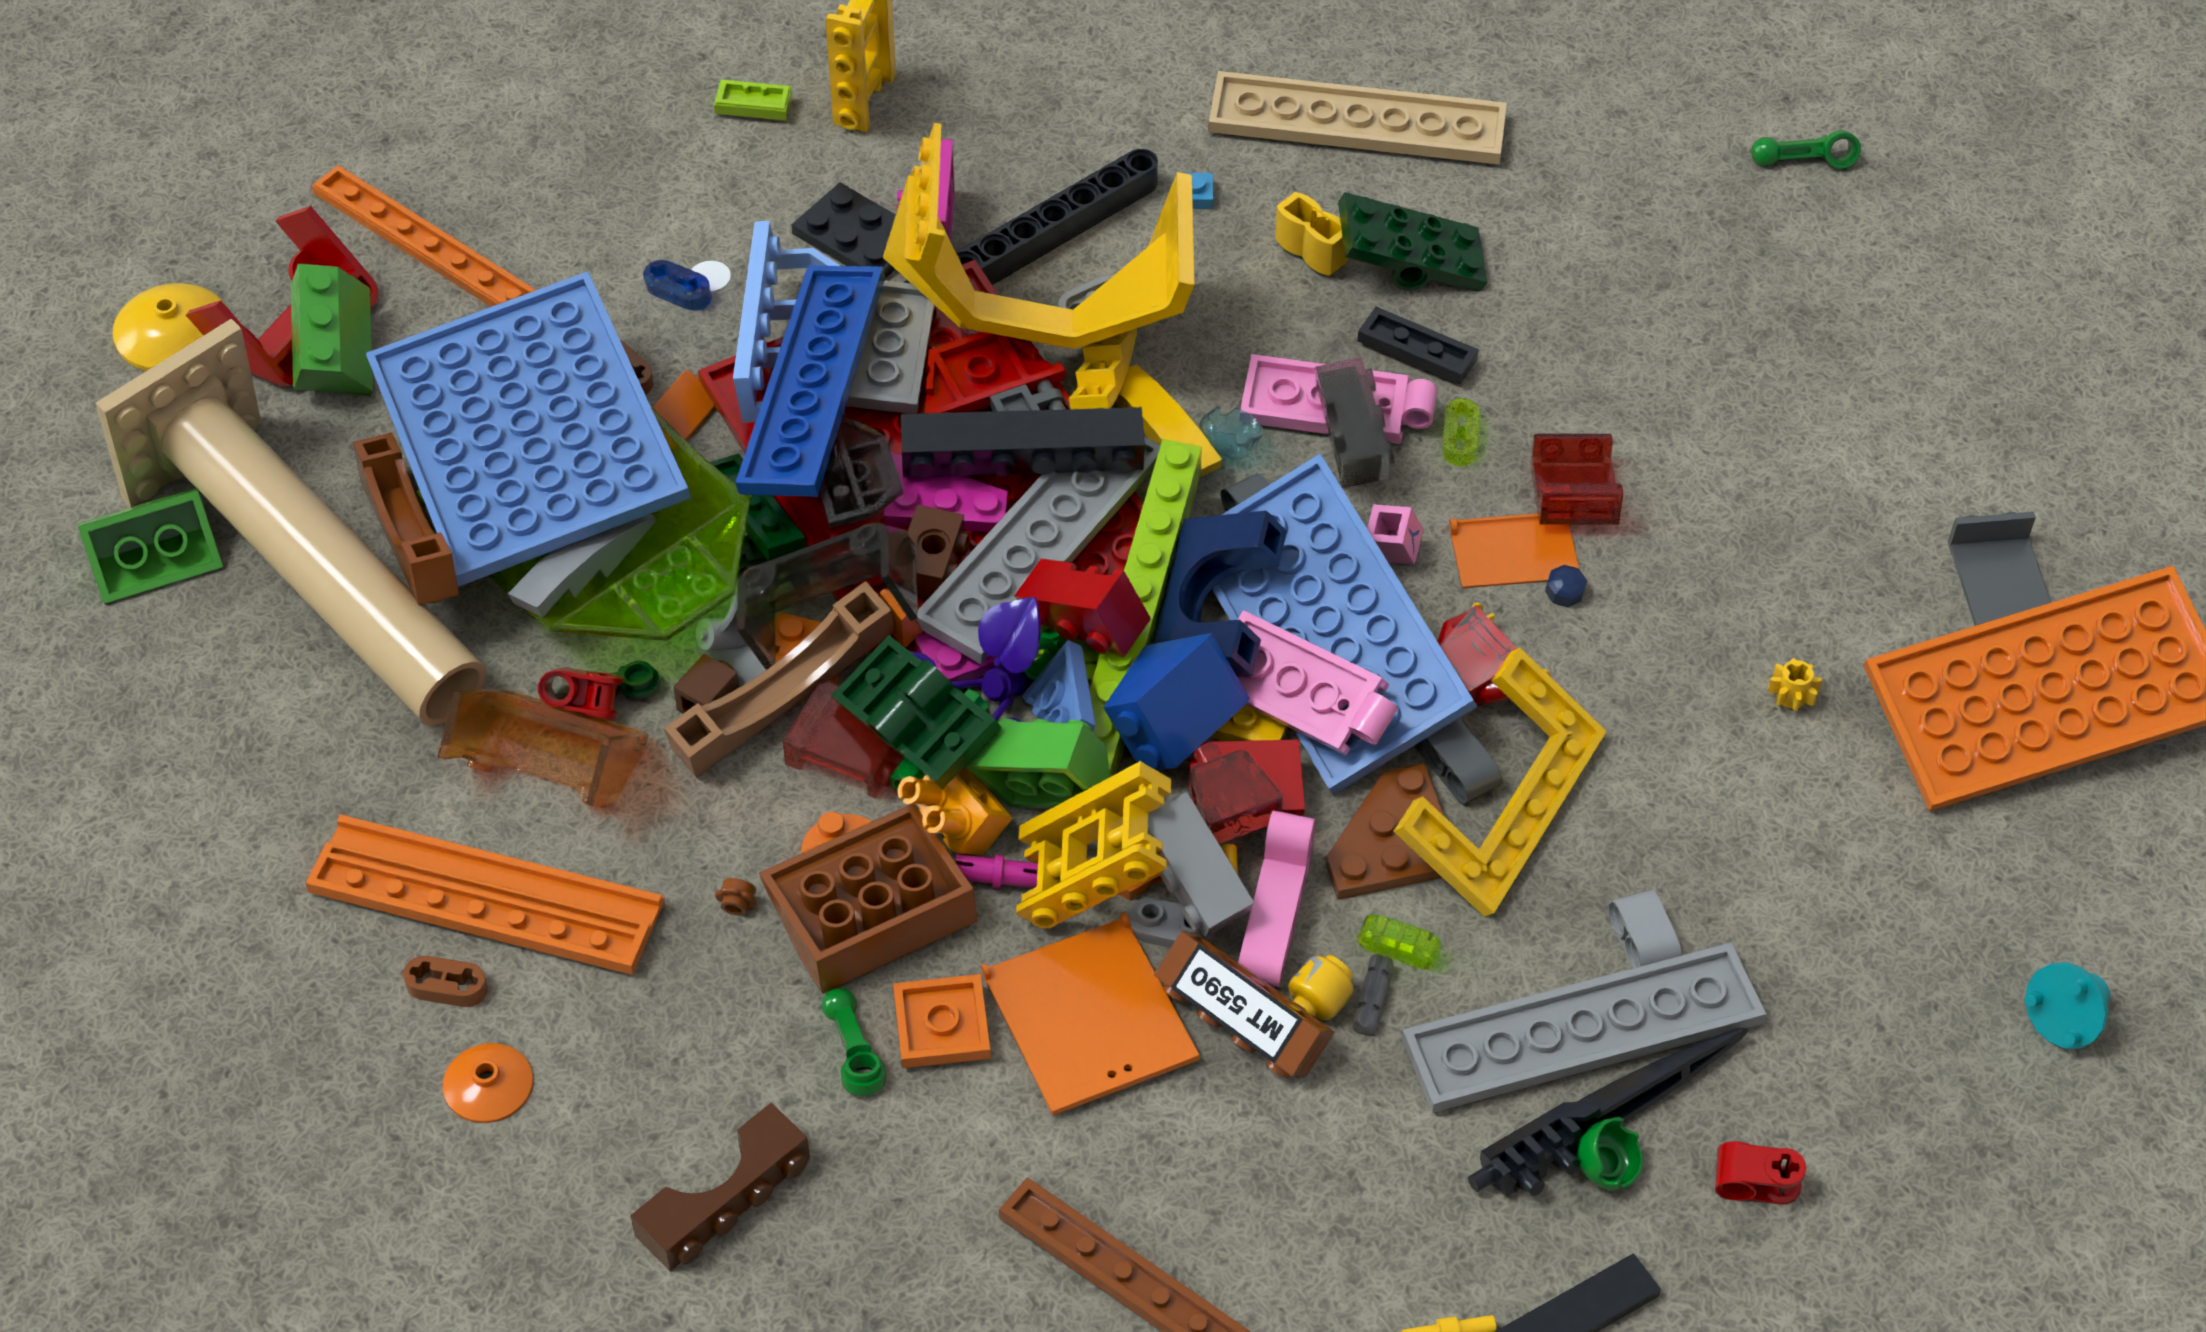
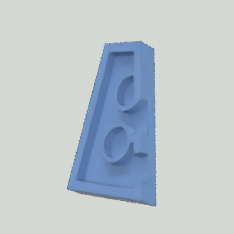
(1062, 689)

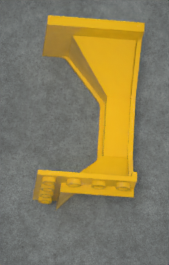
(1139, 294)

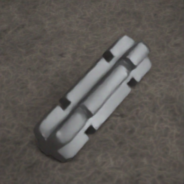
(1372, 994)

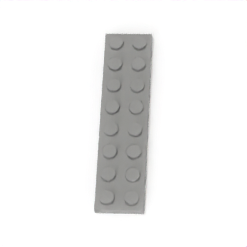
(1047, 522)
(1582, 1027)

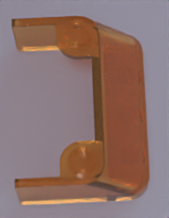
(547, 741)

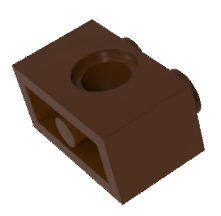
(938, 543)

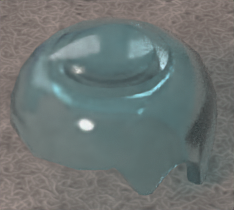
(1232, 433)

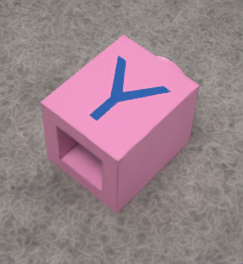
(1396, 532)

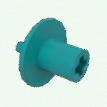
(2067, 1004)

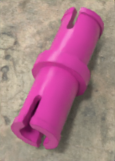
(998, 871)

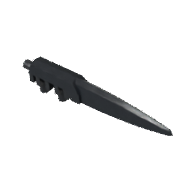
(1557, 1133)

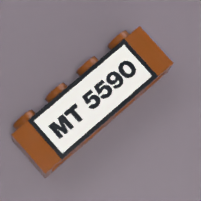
(1243, 1004)

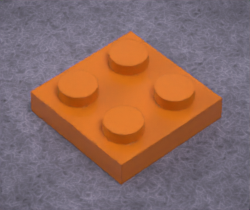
(941, 1021)

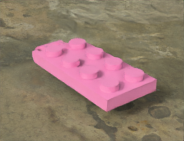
(1286, 396)
(1311, 686)

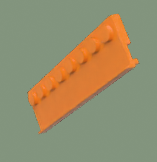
(486, 894)

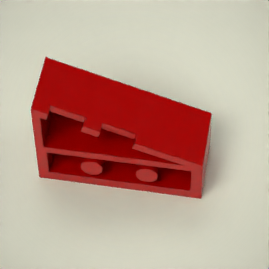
(1087, 605)

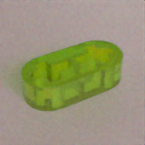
(1467, 432)
(1399, 941)

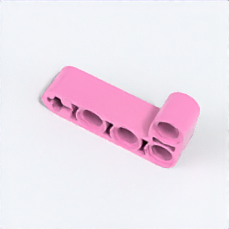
(1278, 896)

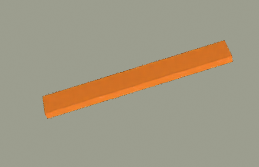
(419, 238)

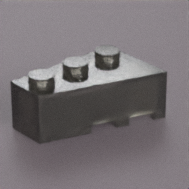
(1354, 422)

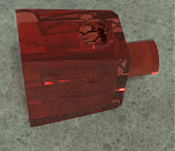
(1232, 792)

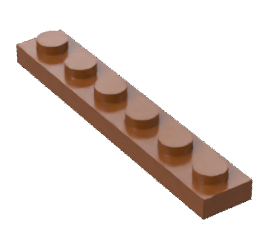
(1110, 1263)

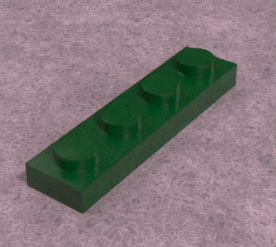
(767, 521)

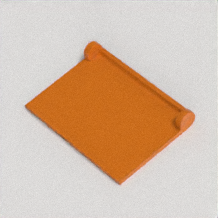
(1509, 549)

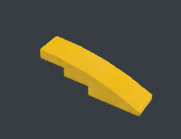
(1103, 371)
(1164, 416)

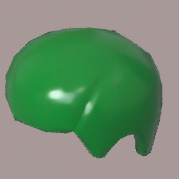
(1610, 1155)

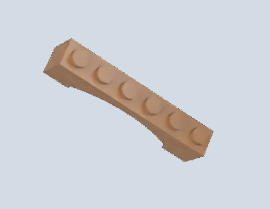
(719, 727)

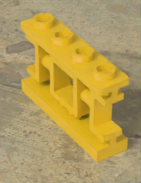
(859, 58)
(1126, 853)

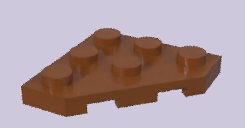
(1368, 852)

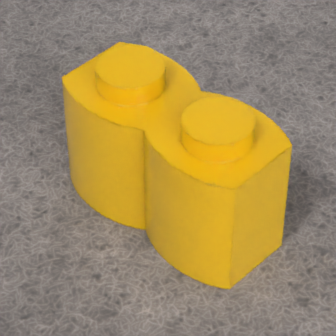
(1310, 233)

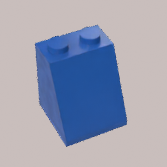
(1174, 699)

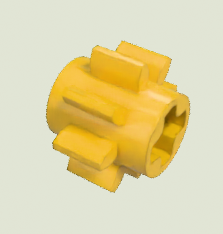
(1794, 684)

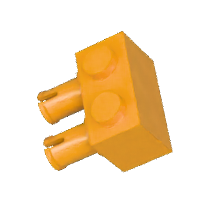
(961, 811)

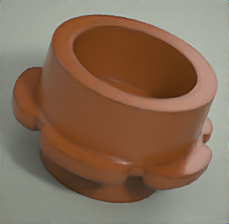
(736, 896)

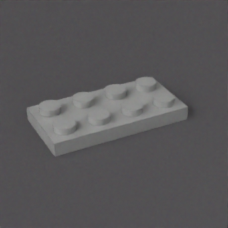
(894, 351)

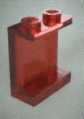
(1575, 479)
(839, 742)

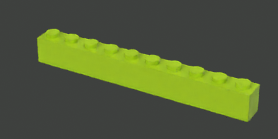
(1148, 569)

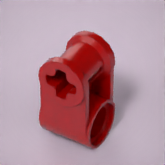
(589, 692)
(1755, 1172)

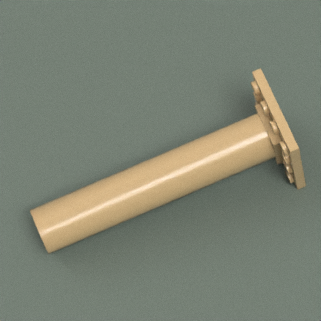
(199, 423)

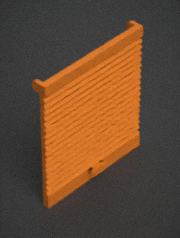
(1088, 1015)

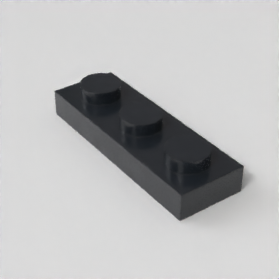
(1418, 345)

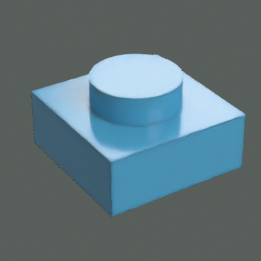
(1202, 190)

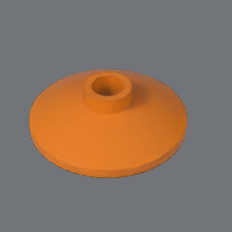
(492, 1097)

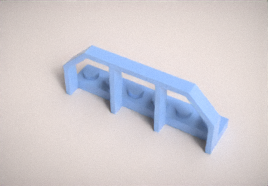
(761, 308)

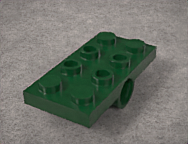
(1411, 244)
(916, 711)

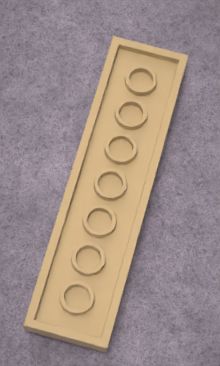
(1358, 117)

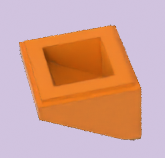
(905, 629)

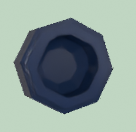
(1566, 585)

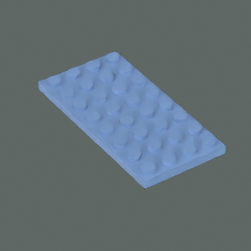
(1347, 600)

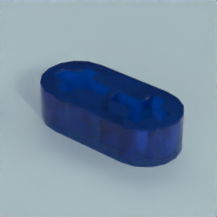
(679, 282)

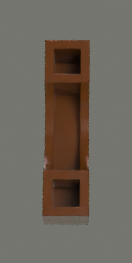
(680, 1223)

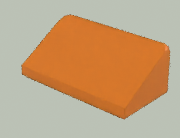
(685, 405)

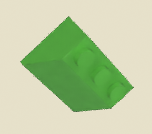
(330, 331)
(150, 545)
(1041, 762)

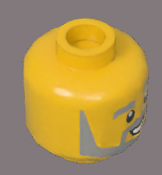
(1322, 986)

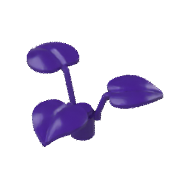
(1013, 636)

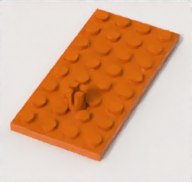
(2046, 687)

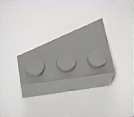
(1197, 867)

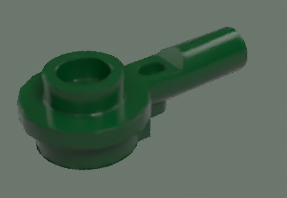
(639, 680)

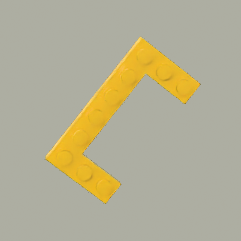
(1488, 872)

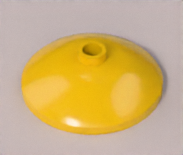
(156, 323)

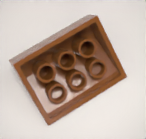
(869, 897)

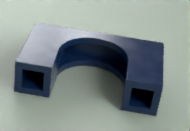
(1206, 554)

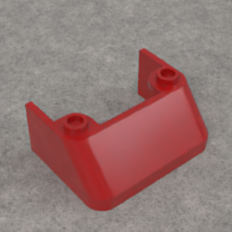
(318, 245)

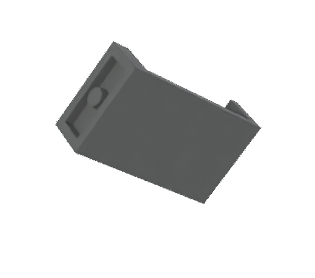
(1997, 565)

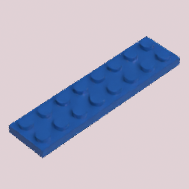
(811, 381)

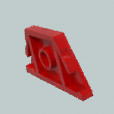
(979, 366)

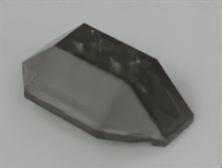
(858, 476)

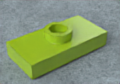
(753, 99)

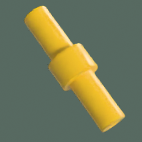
(1452, 1324)

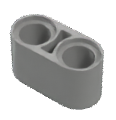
(1643, 928)

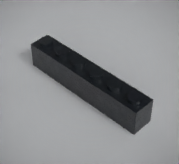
(1022, 442)

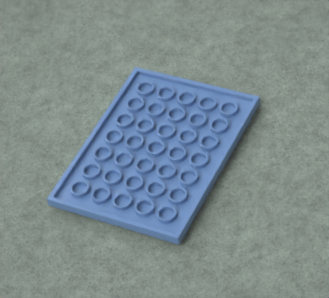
(526, 427)

